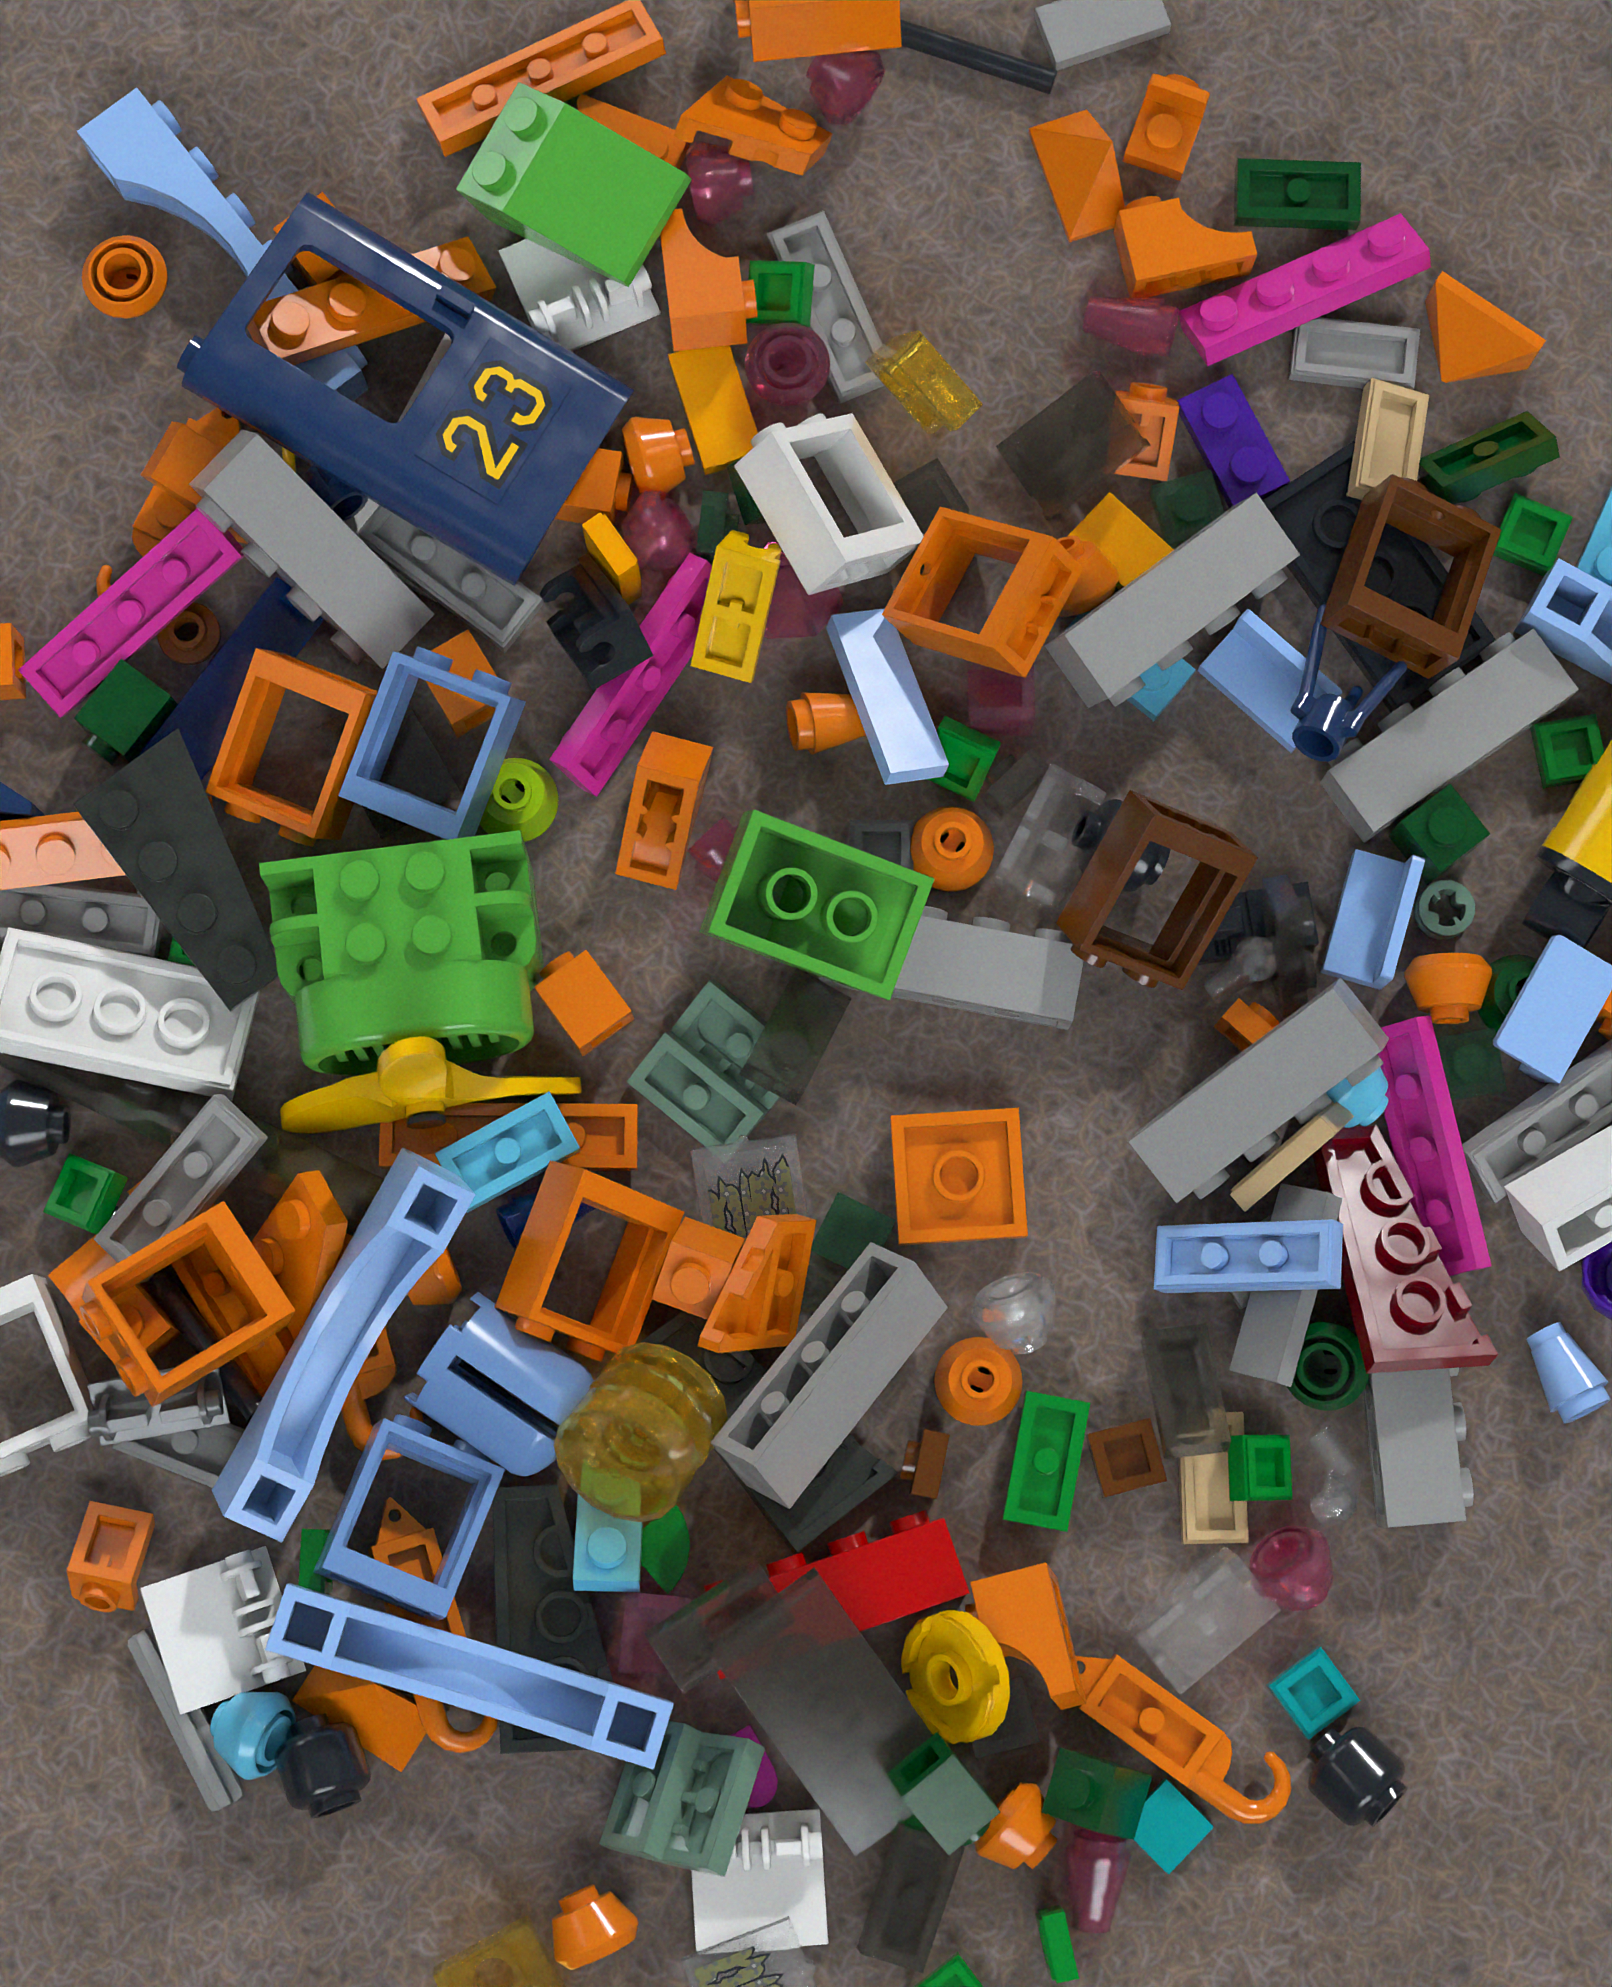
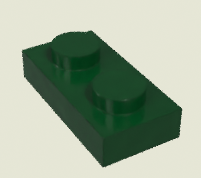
(1297, 194)
(1488, 458)

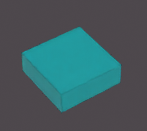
(1313, 1692)
(1169, 1826)

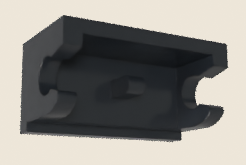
(597, 626)

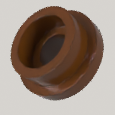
(199, 648)

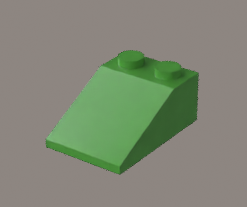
(572, 185)
(816, 904)

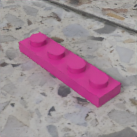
(1304, 289)
(131, 612)
(626, 703)
(1430, 1144)

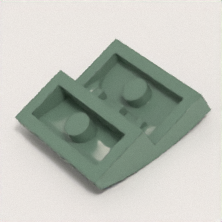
(698, 1067)
(688, 1804)

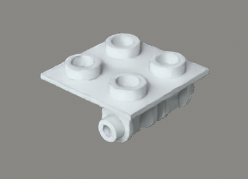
(573, 301)
(217, 1628)
(770, 1876)

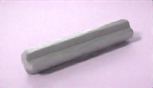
(190, 1730)

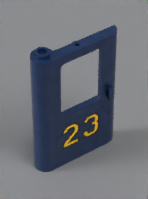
(486, 439)

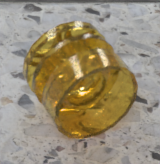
(640, 1432)

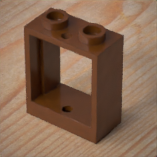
(1387, 625)
(1197, 914)

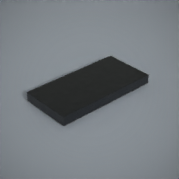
(1404, 569)

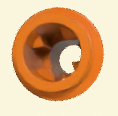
(822, 721)

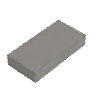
(1092, 28)
(1353, 353)

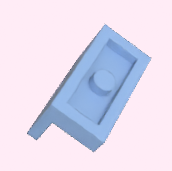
(1262, 676)
(1372, 919)
(1555, 1010)

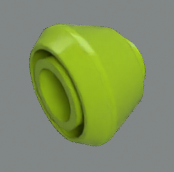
(529, 810)

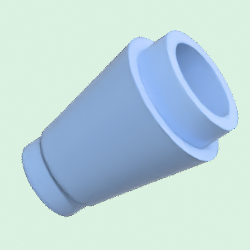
(1567, 1374)

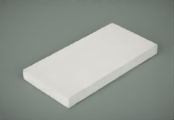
(119, 1015)

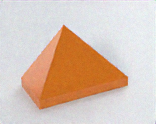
(1080, 173)
(1474, 335)
(381, 1714)

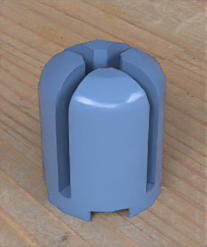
(484, 1412)

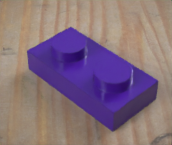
(1232, 441)

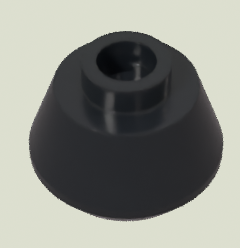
(31, 1123)

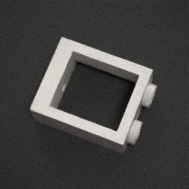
(802, 520)
(19, 1299)

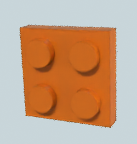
(958, 1176)

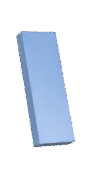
(887, 697)
(1249, 1256)

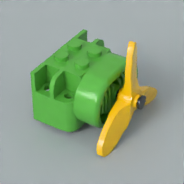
(405, 973)

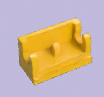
(736, 607)

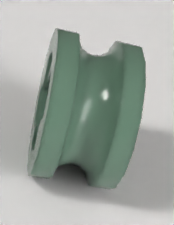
(1459, 899)

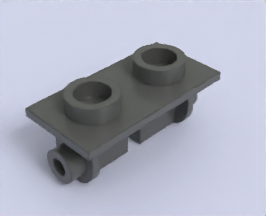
(123, 1417)

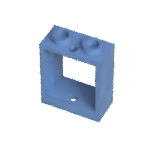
(363, 777)
(388, 1583)

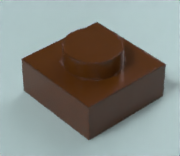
(1126, 1457)
(925, 1463)

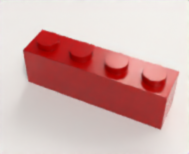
(885, 1576)

